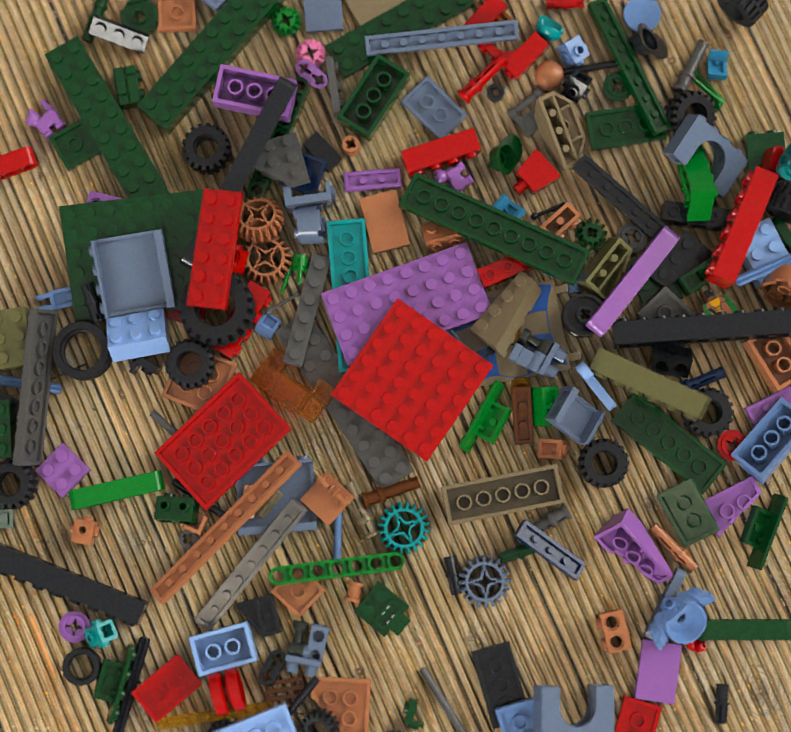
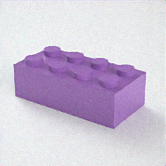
(247, 91)

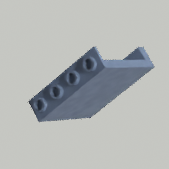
(132, 273)
(294, 487)

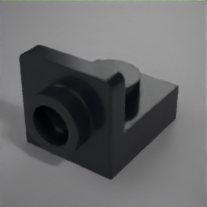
(147, 366)

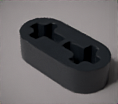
(267, 666)

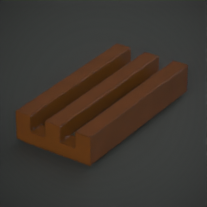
(288, 696)

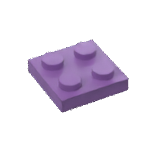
(63, 470)

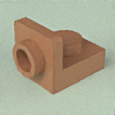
(552, 449)

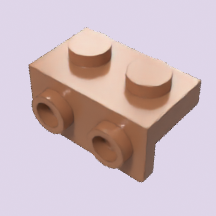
(439, 238)

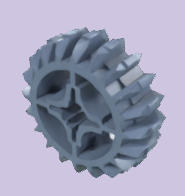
(501, 581)

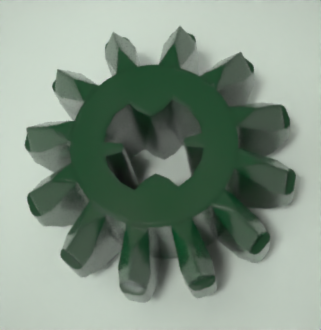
(591, 227)

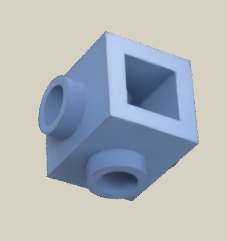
(573, 51)

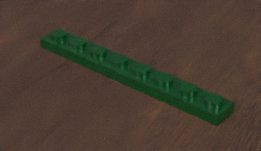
(629, 67)

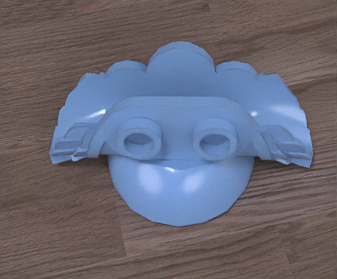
(681, 617)

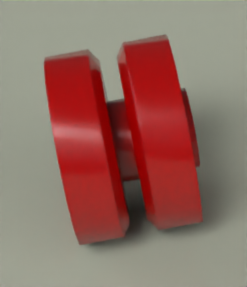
(227, 691)

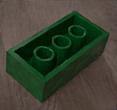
(373, 97)

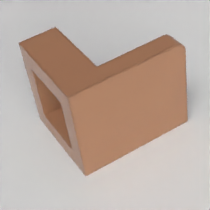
(201, 524)

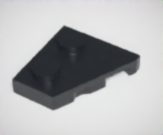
(261, 614)

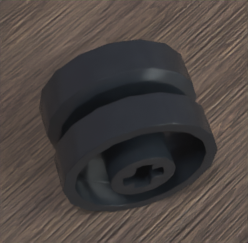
(571, 313)

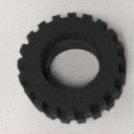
(228, 332)

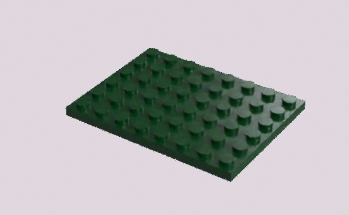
(84, 222)

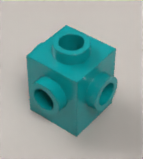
(100, 633)

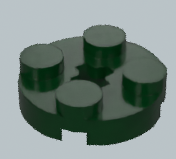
(145, 7)

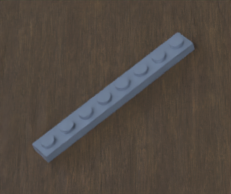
(442, 38)

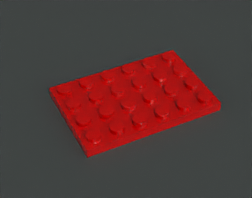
(223, 441)

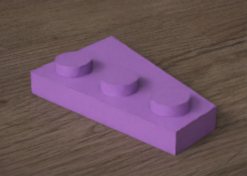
(732, 502)

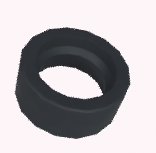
(70, 677)

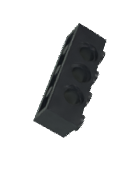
(675, 214)

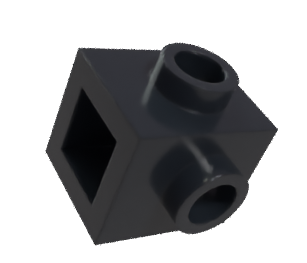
(576, 86)

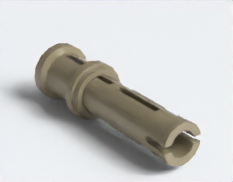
(364, 519)

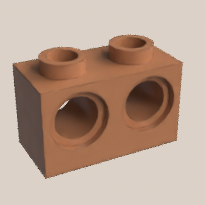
(618, 629)

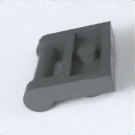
(527, 123)

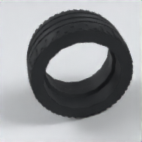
(64, 337)

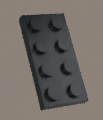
(497, 677)

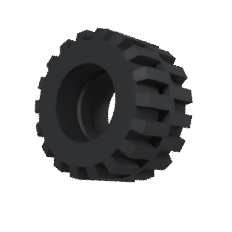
(744, 11)
(680, 102)
(201, 134)
(780, 202)
(178, 352)
(723, 417)
(618, 455)
(27, 487)

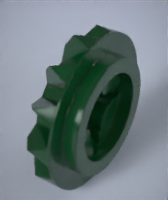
(608, 86)

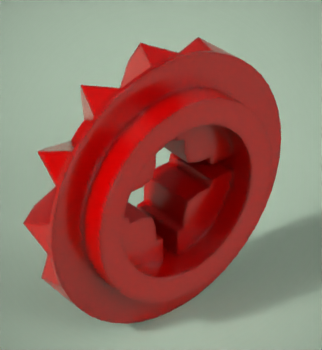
(722, 445)

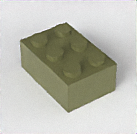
(12, 337)

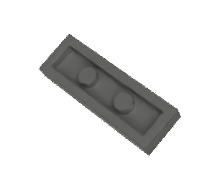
(335, 86)

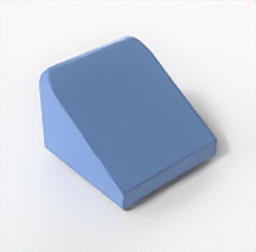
(268, 326)

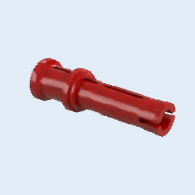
(476, 84)

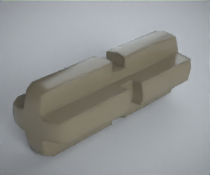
(263, 511)

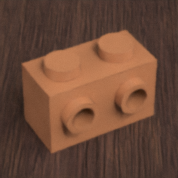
(562, 220)

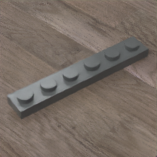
(306, 310)

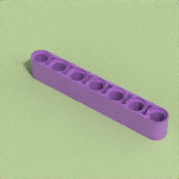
(632, 281)

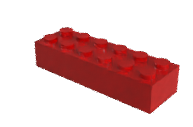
(741, 227)

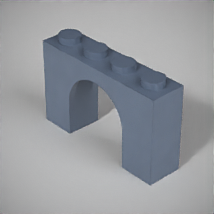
(727, 159)
(598, 716)

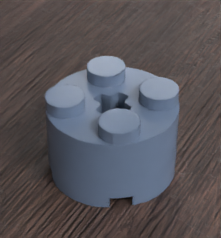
(310, 224)

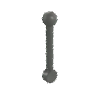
(269, 310)

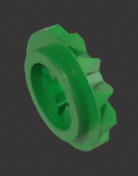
(283, 29)

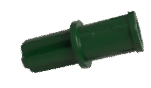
(515, 553)

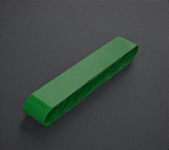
(345, 564)

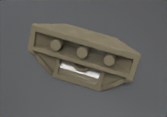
(560, 128)

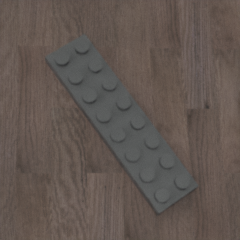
(35, 387)

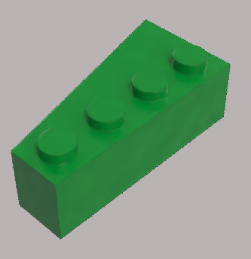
(698, 186)

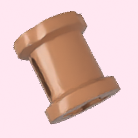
(349, 140)
(354, 591)

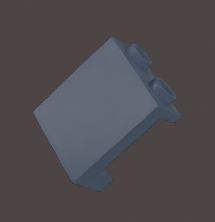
(312, 199)
(575, 416)

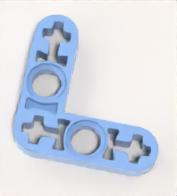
(596, 387)

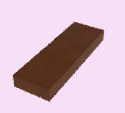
(522, 414)

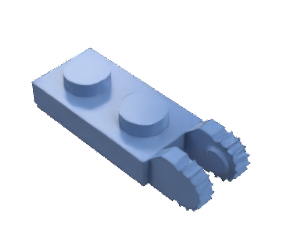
(59, 298)

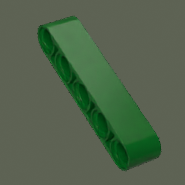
(116, 490)

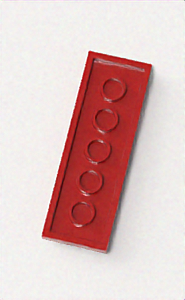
(215, 249)

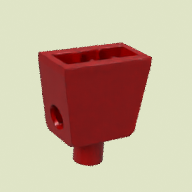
(535, 174)

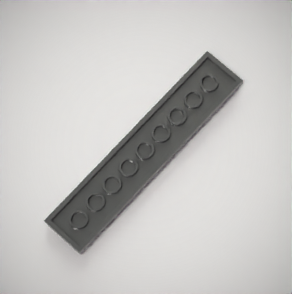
(372, 445)

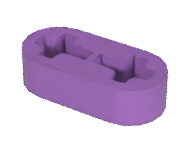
(309, 76)

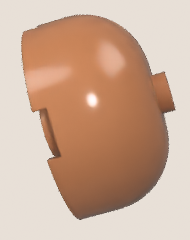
(778, 287)

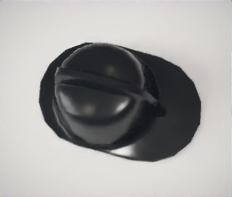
(648, 42)

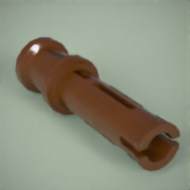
(381, 494)

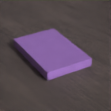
(657, 672)

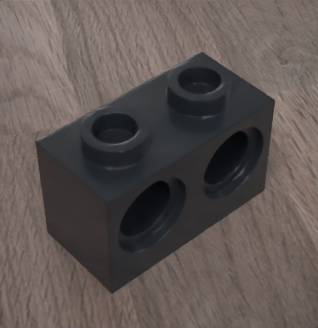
(671, 360)

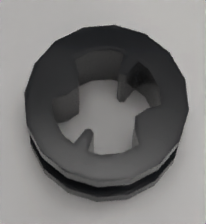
(497, 98)

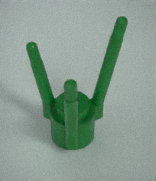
(715, 96)
(299, 265)

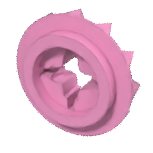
(319, 55)

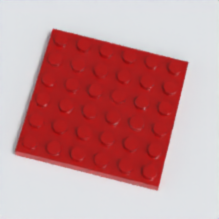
(412, 379)

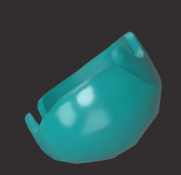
(548, 28)

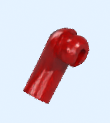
(697, 646)

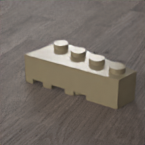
(507, 313)

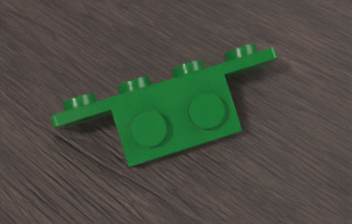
(488, 420)

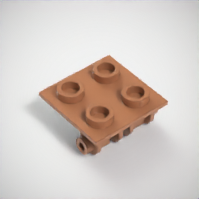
(327, 498)

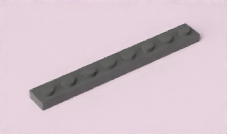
(251, 564)

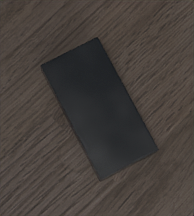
(320, 148)

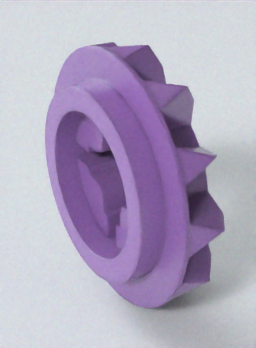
(67, 632)

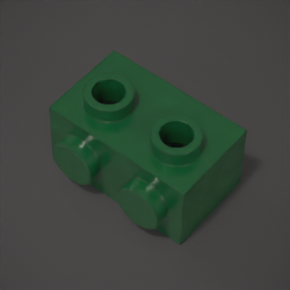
(177, 509)

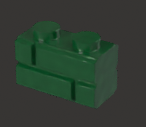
(128, 86)

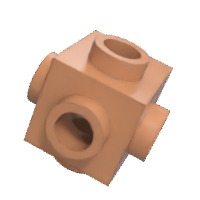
(78, 533)

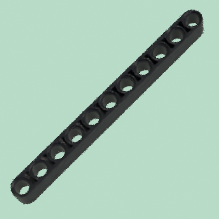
(252, 146)

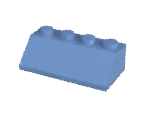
(767, 443)

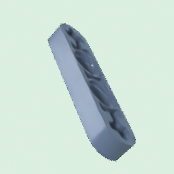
(670, 590)

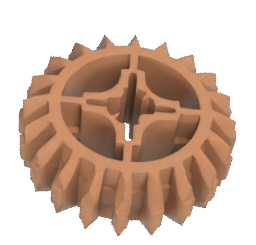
(259, 213)
(272, 252)

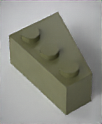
(605, 268)

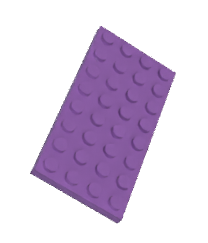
(437, 286)

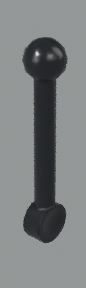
(534, 216)

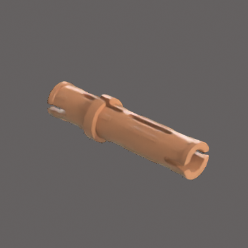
(679, 554)

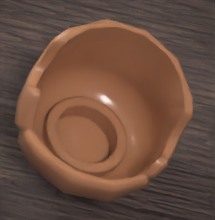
(549, 75)

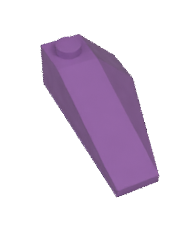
(630, 540)

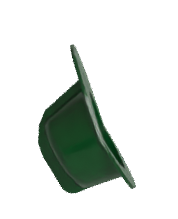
(506, 155)

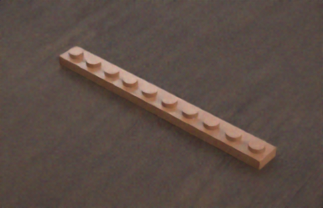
(225, 527)

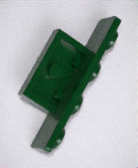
(761, 529)
(111, 682)

